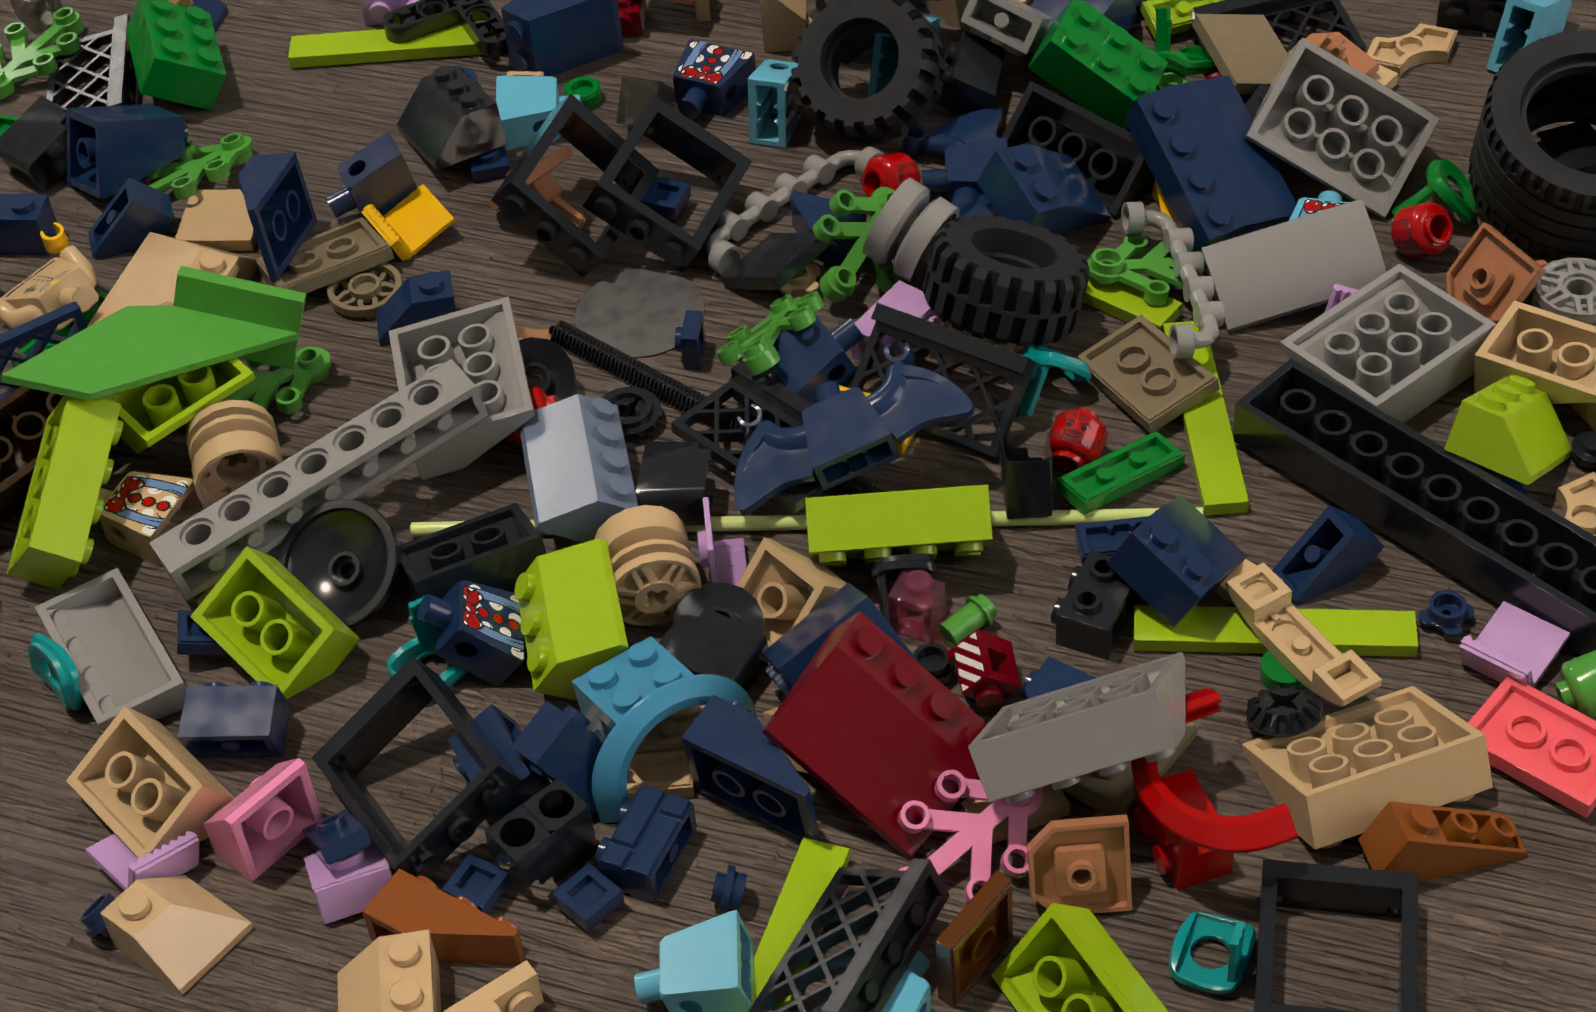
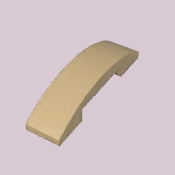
(1295, 641)

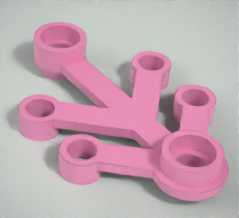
(974, 829)

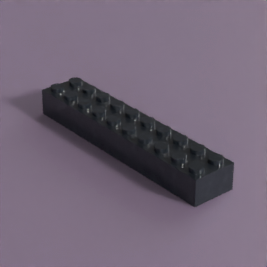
(1424, 497)

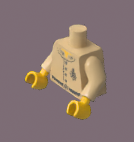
(52, 285)

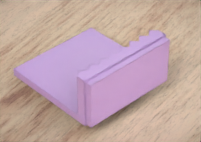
(724, 557)
(1514, 646)
(125, 867)
(348, 883)

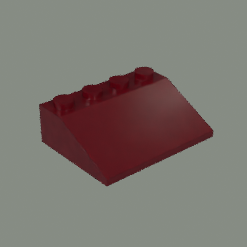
(876, 729)

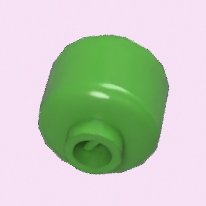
(1579, 684)

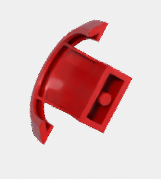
(1183, 826)

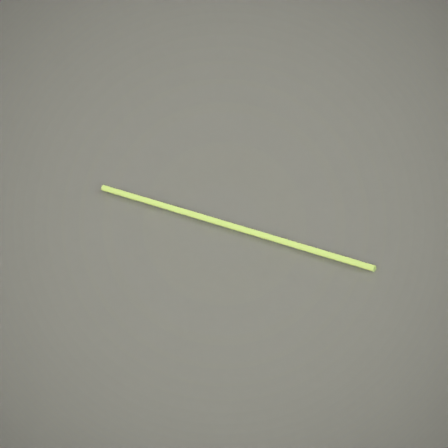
(799, 522)

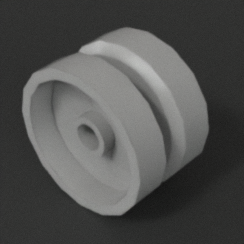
(908, 229)

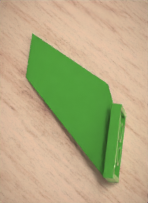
(208, 324)

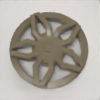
(364, 289)

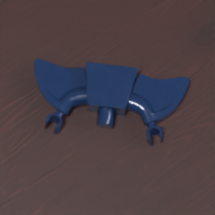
(967, 148)
(844, 431)

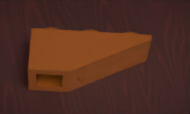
(1439, 840)
(455, 924)

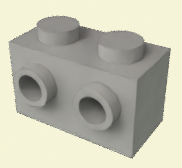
(1008, 21)

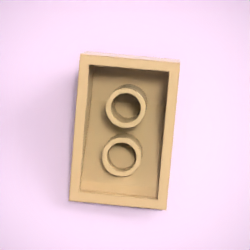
(1543, 348)

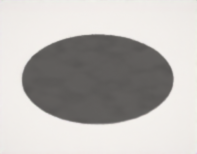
(638, 310)

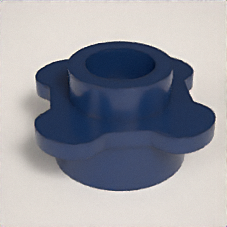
(1446, 613)

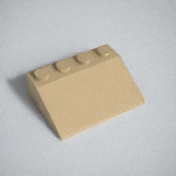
(1368, 755)

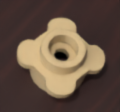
(803, 282)

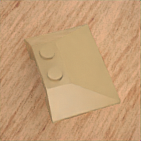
(154, 270)

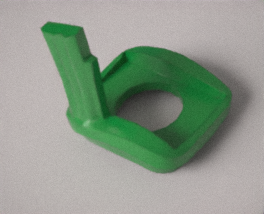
(1187, 61)
(1437, 184)

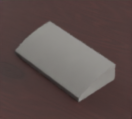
(1293, 264)
(113, 650)

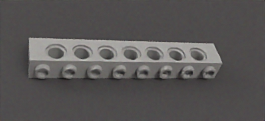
(327, 470)

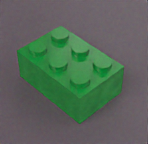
(175, 53)
(1096, 62)

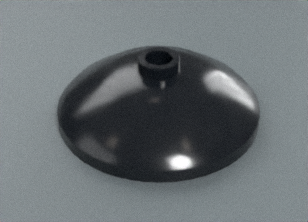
(330, 543)

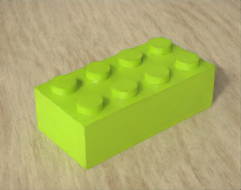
(65, 491)
(899, 524)

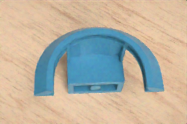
(629, 699)

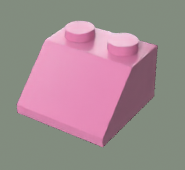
(265, 819)

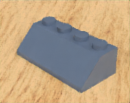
(576, 466)

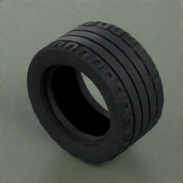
(1513, 180)

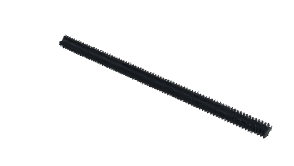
(659, 384)

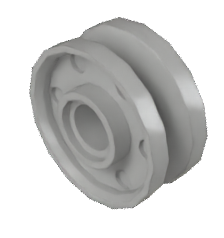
(1568, 289)

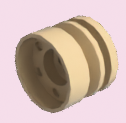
(230, 447)
(649, 563)

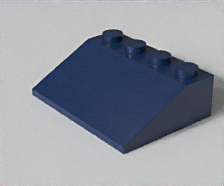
(1204, 162)

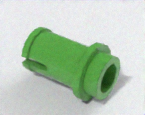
(975, 614)

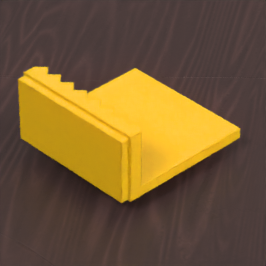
(411, 222)

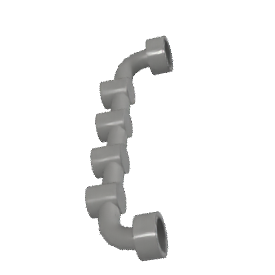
(762, 207)
(1188, 266)

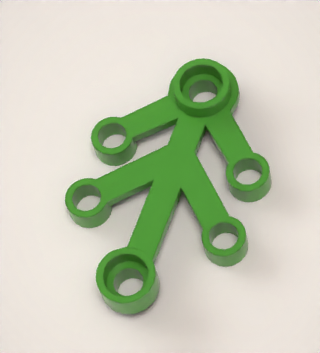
(64, 29)
(214, 161)
(1113, 265)
(840, 280)
(758, 342)
(310, 367)

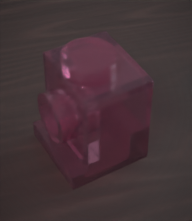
(921, 594)

